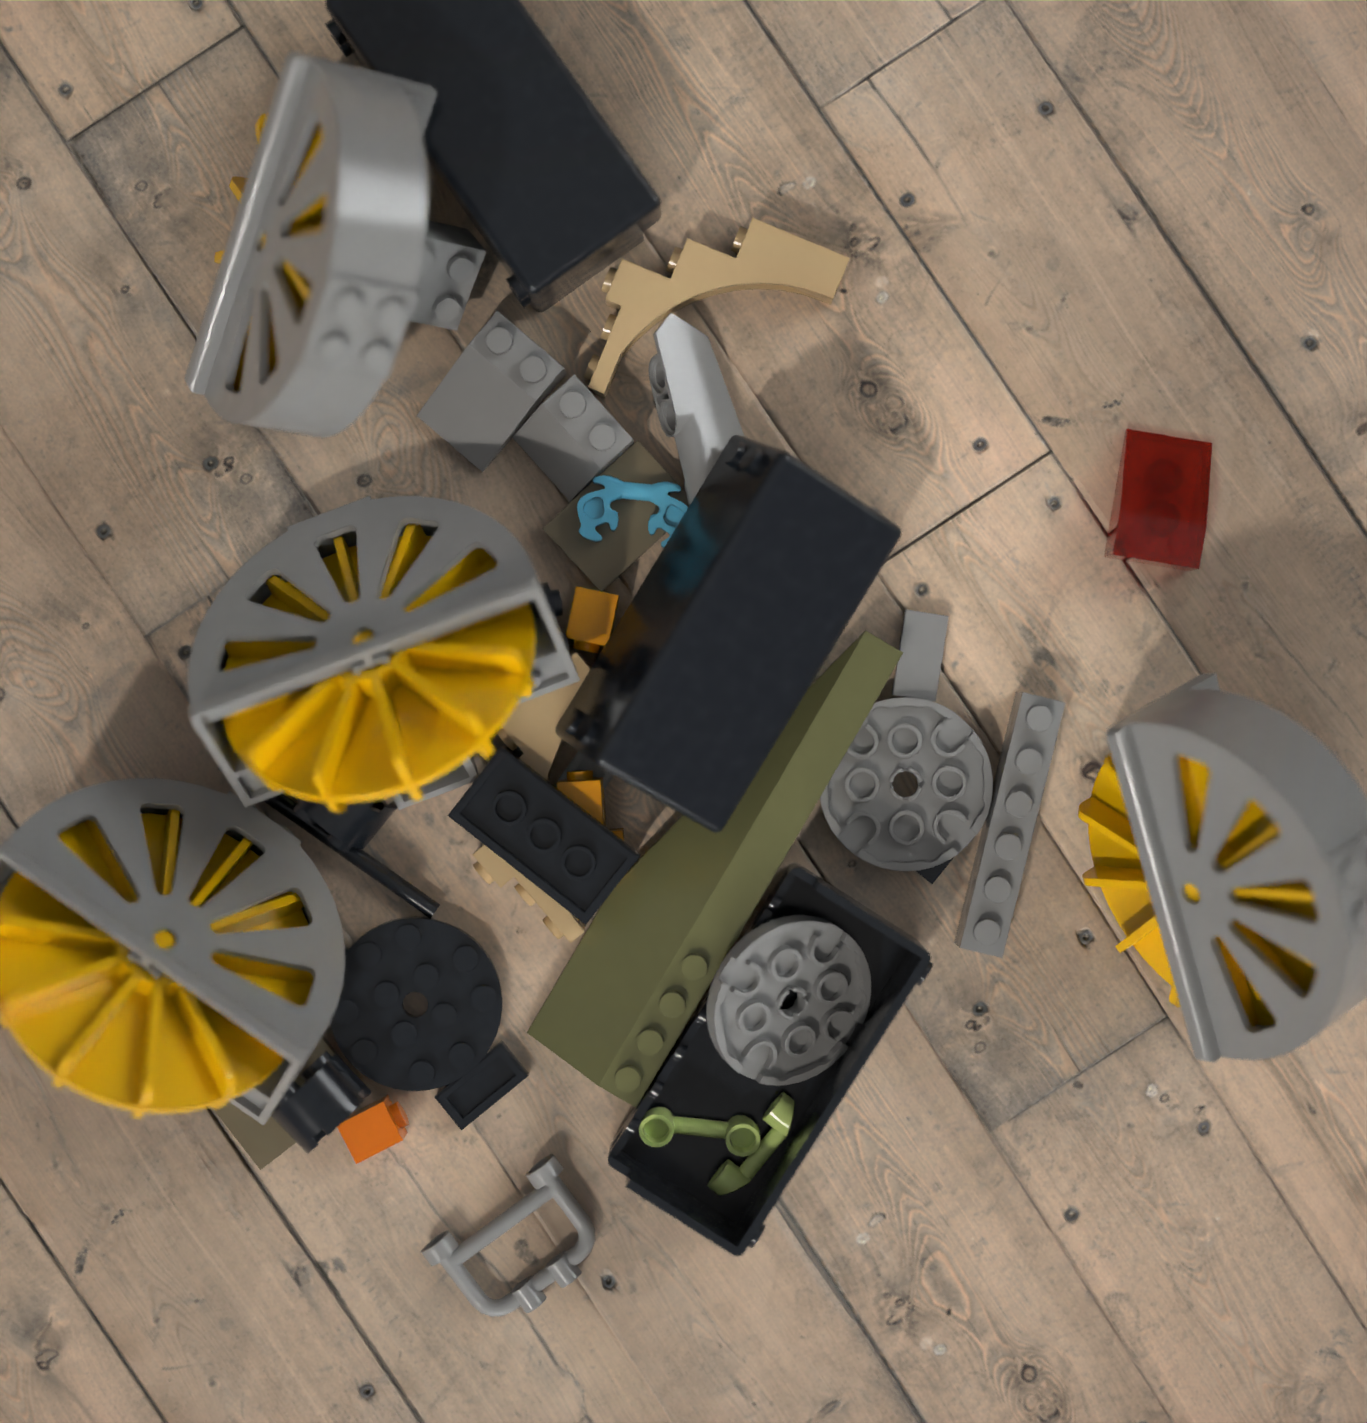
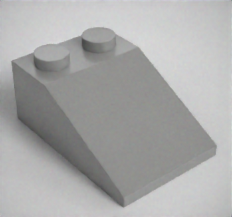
(491, 391)

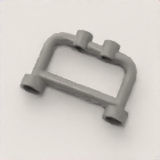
(528, 1292)

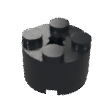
(350, 828)
(321, 1102)

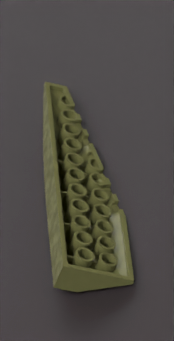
(694, 892)

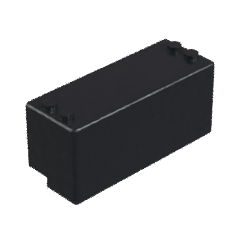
(509, 136)
(728, 631)
(703, 1086)

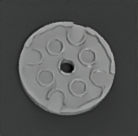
(950, 793)
(755, 978)

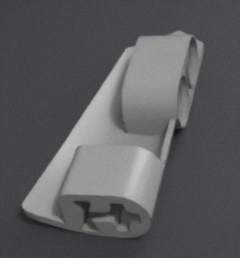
(691, 399)

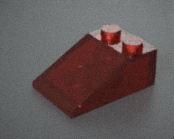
(1160, 501)

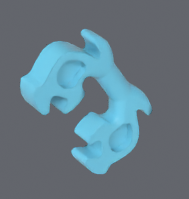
(595, 506)

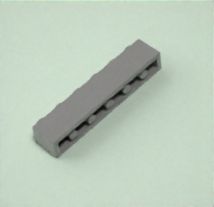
(1009, 824)

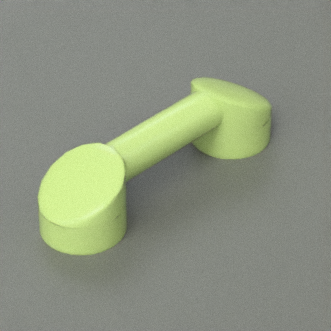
(740, 1131)
(730, 1176)

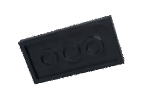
(544, 835)

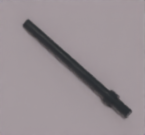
(360, 859)

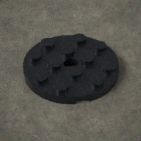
(461, 996)

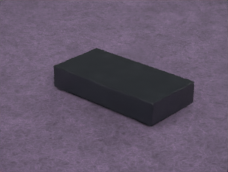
(482, 1086)

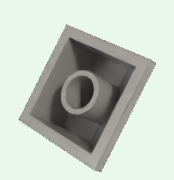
(572, 438)

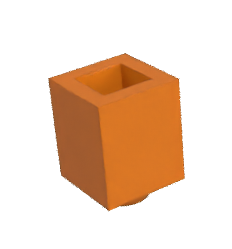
(374, 1128)

